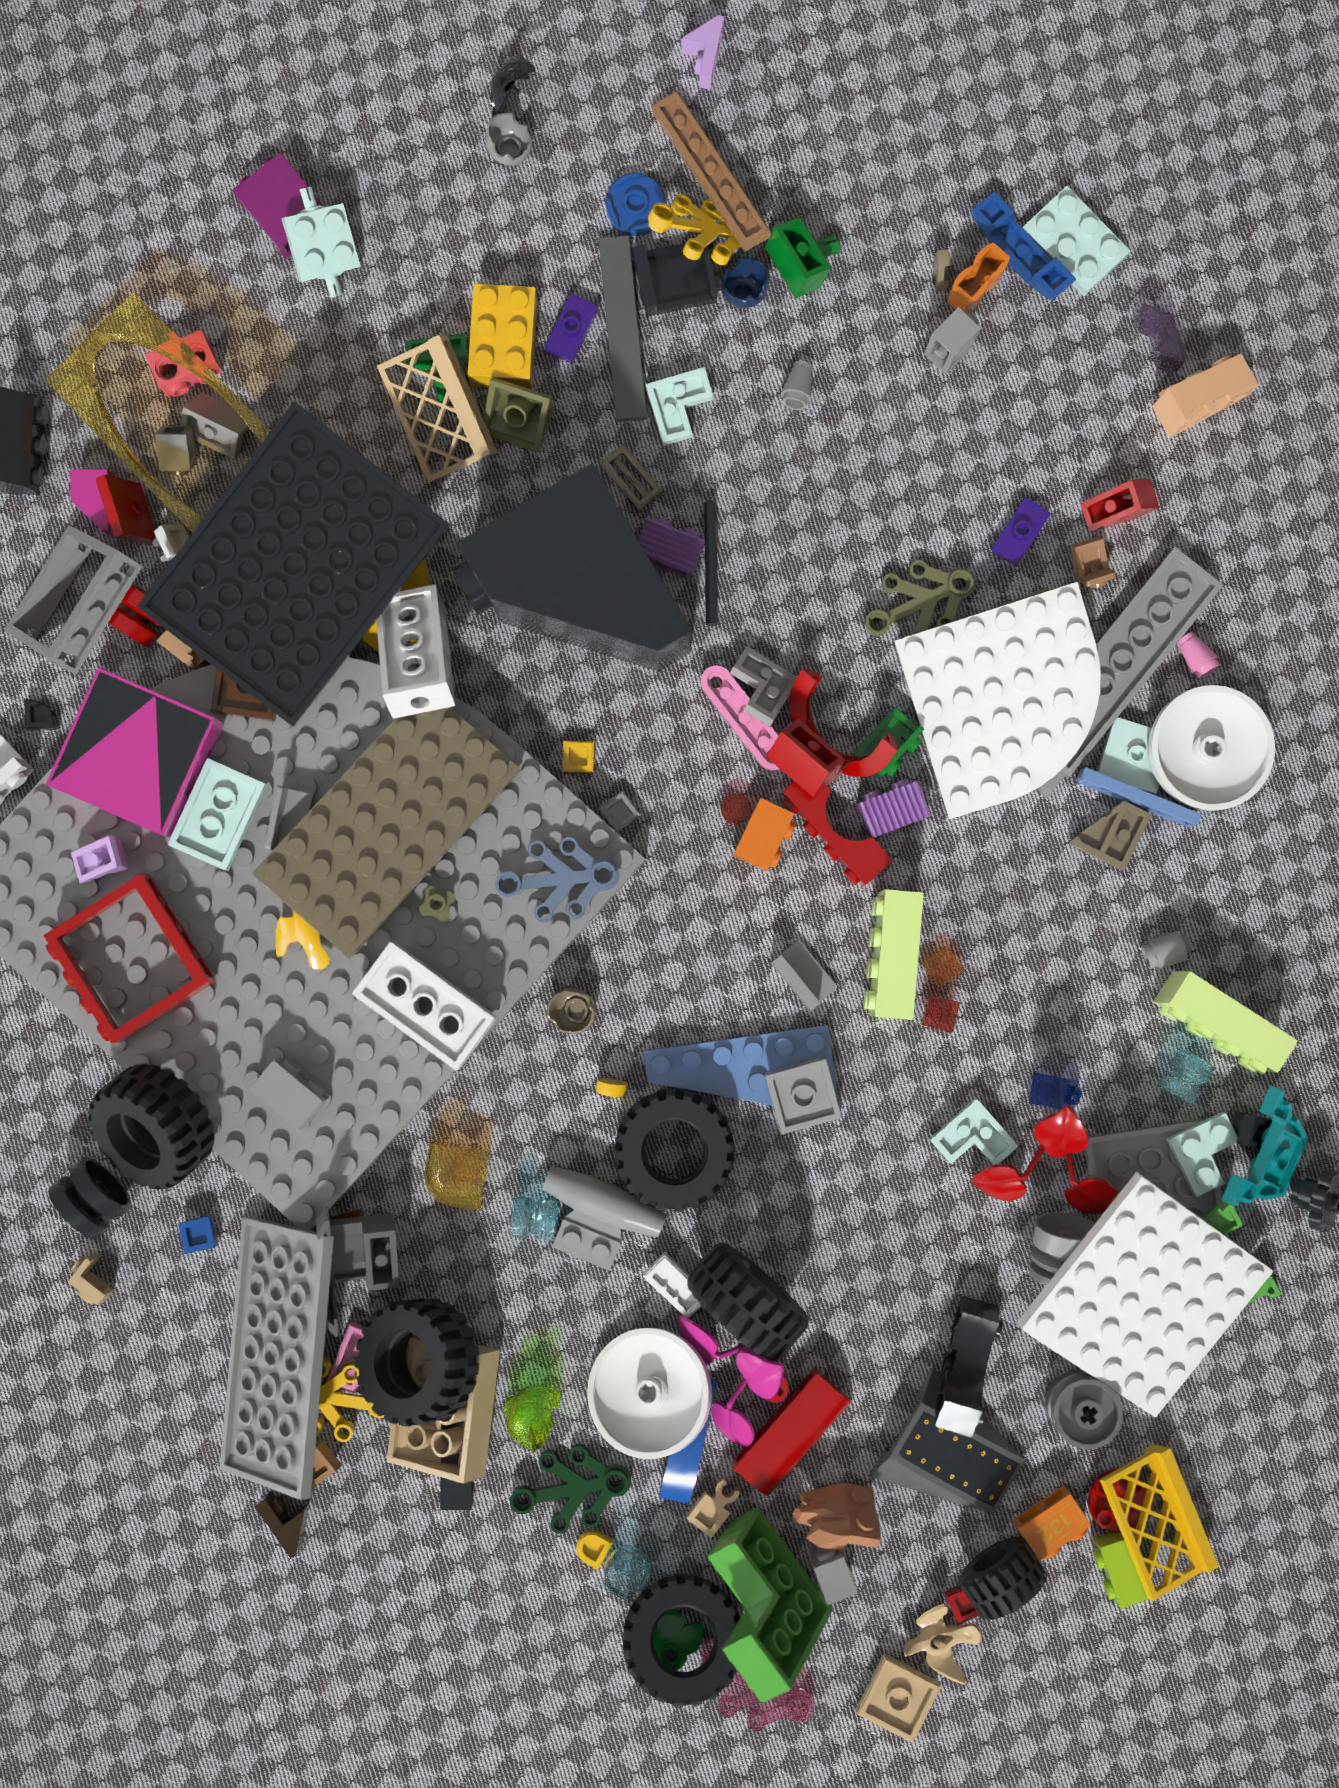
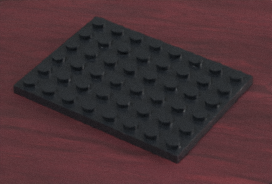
(293, 564)

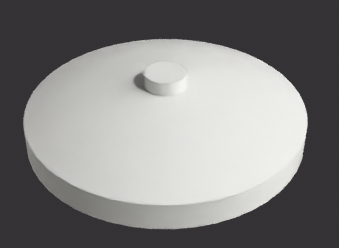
(1211, 748)
(649, 1393)

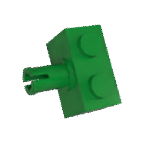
(800, 257)

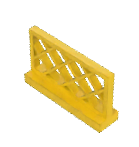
(1176, 1505)

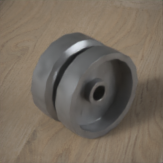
(1086, 1428)

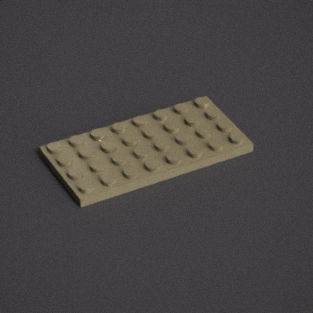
(386, 825)

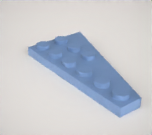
(737, 1064)

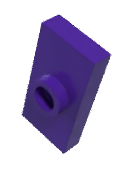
(571, 328)
(1020, 531)

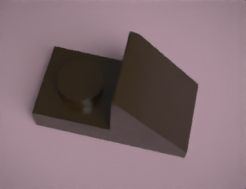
(286, 1528)

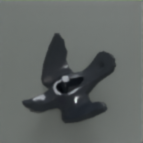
(504, 80)

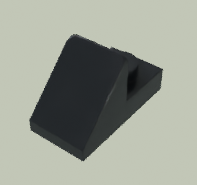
(1250, 1129)

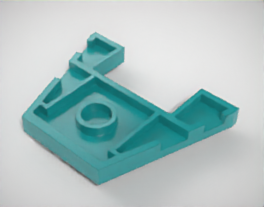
(1278, 1157)

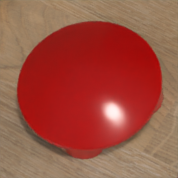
(1100, 1508)

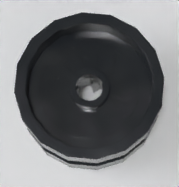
(89, 1198)

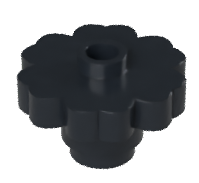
(1319, 1198)

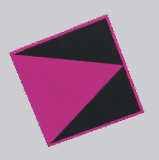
(134, 753)

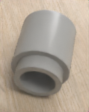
(1166, 950)

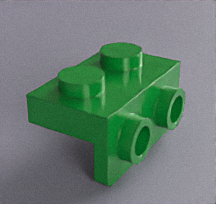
(904, 732)

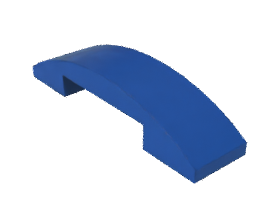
(1026, 256)
(683, 1467)

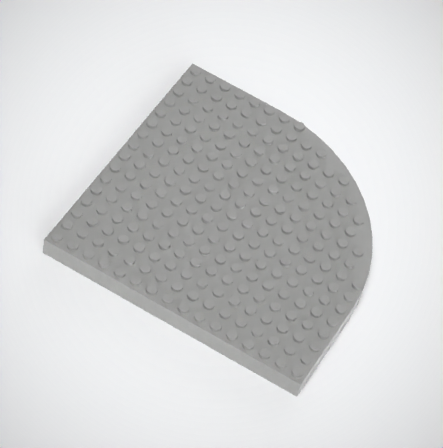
(281, 1005)

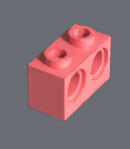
(183, 379)

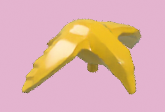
(297, 929)

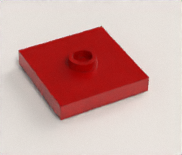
(126, 509)

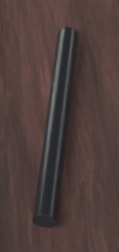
(711, 595)

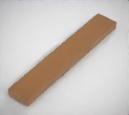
(711, 171)

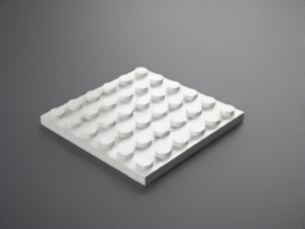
(1145, 1295)

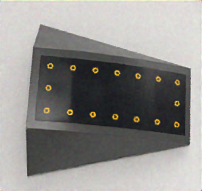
(949, 1464)

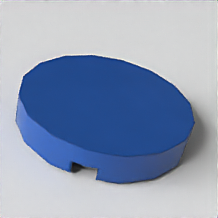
(631, 202)

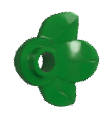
(675, 1634)

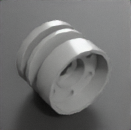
(1054, 1240)

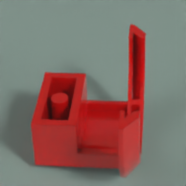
(808, 757)

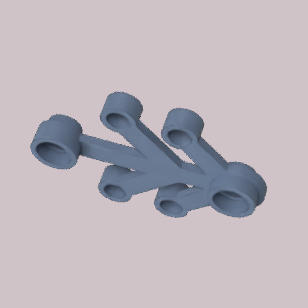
(564, 878)

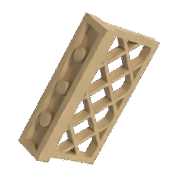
(461, 398)

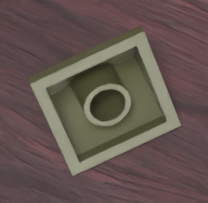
(517, 414)

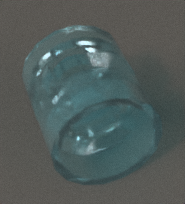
(1186, 1076)
(534, 1218)

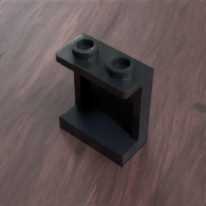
(673, 281)

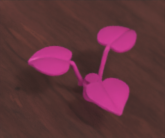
(761, 1375)

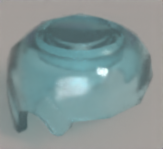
(627, 1571)

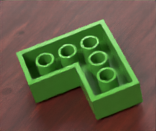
(780, 1601)

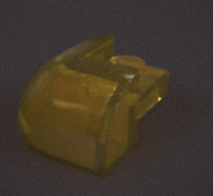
(456, 1174)

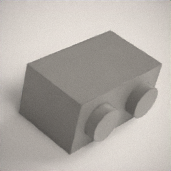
(952, 340)
(289, 1093)
(833, 1574)

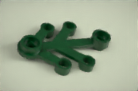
(575, 1488)

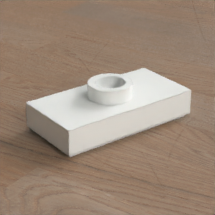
(671, 1282)

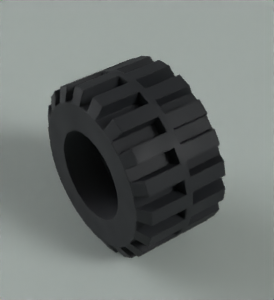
(1003, 1578)

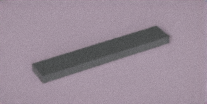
(622, 328)

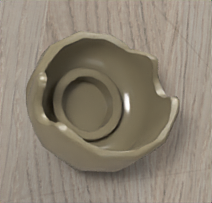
(571, 1010)

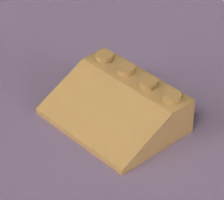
(424, 1444)

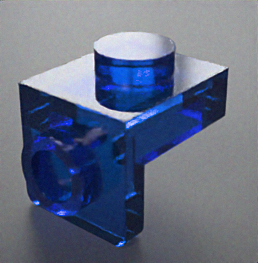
(1054, 1091)

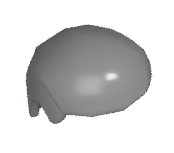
(507, 139)

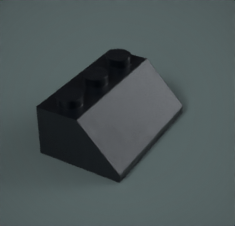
(21, 442)

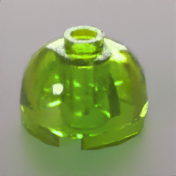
(530, 1415)

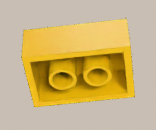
(502, 334)

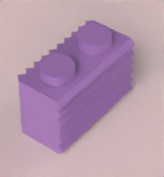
(671, 548)
(893, 809)

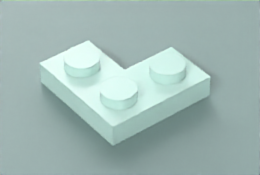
(671, 397)
(972, 1127)
(1195, 1148)

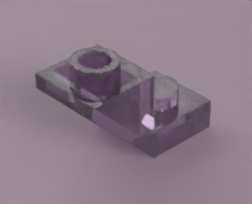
(1168, 351)

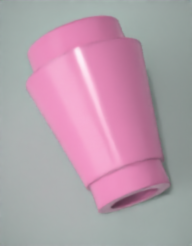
(1198, 655)

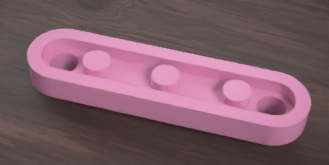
(730, 702)

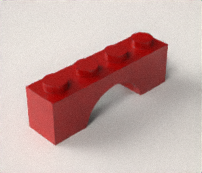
(860, 858)

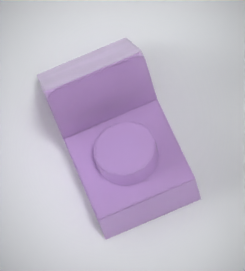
(705, 44)
(100, 859)

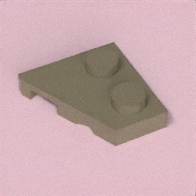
(1114, 835)

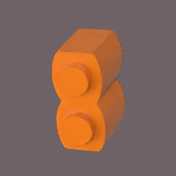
(978, 278)

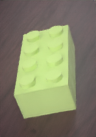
(894, 954)
(1224, 1021)

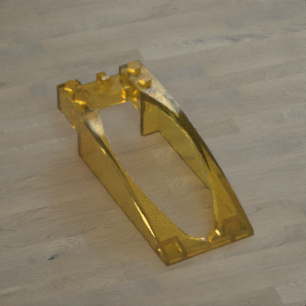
(79, 388)

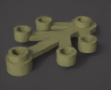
(924, 598)

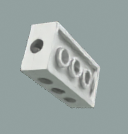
(412, 688)
(404, 1012)

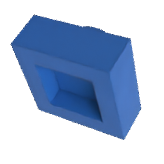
(198, 1234)

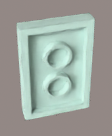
(1077, 238)
(217, 814)

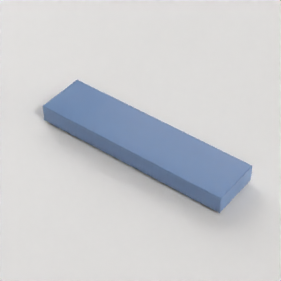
(1138, 797)

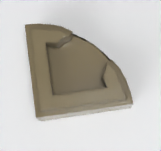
(940, 264)

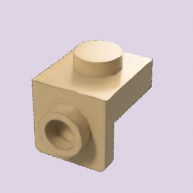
(89, 1285)

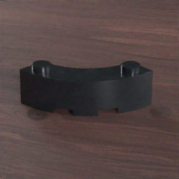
(964, 1369)

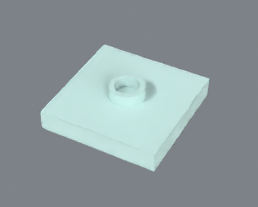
(1127, 756)

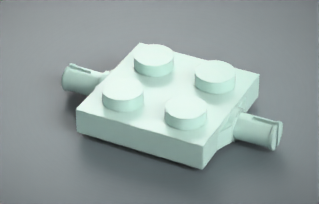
(321, 242)

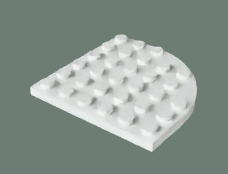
(1004, 696)

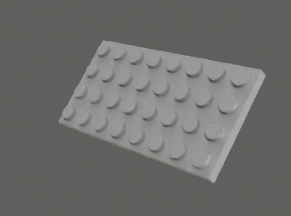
(276, 1356)

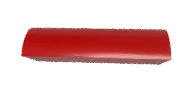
(791, 1432)

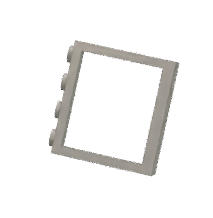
(91, 611)

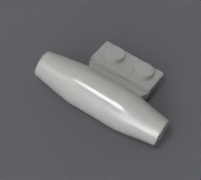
(598, 1216)

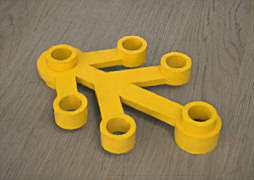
(663, 218)
(330, 1397)

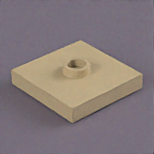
(898, 1698)

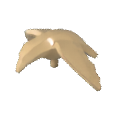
(938, 1639)

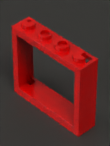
(175, 934)

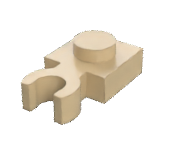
(710, 1510)

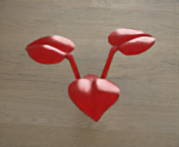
(1059, 1136)

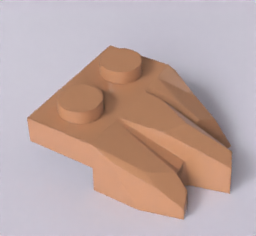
(840, 1516)

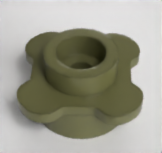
(442, 911)

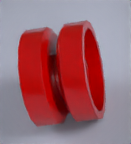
(131, 619)

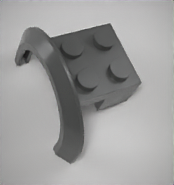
(361, 1250)

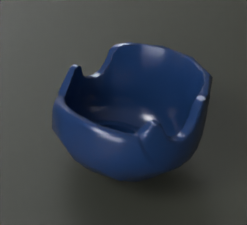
(746, 283)

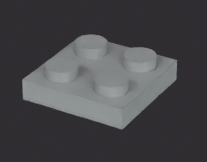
(803, 1095)

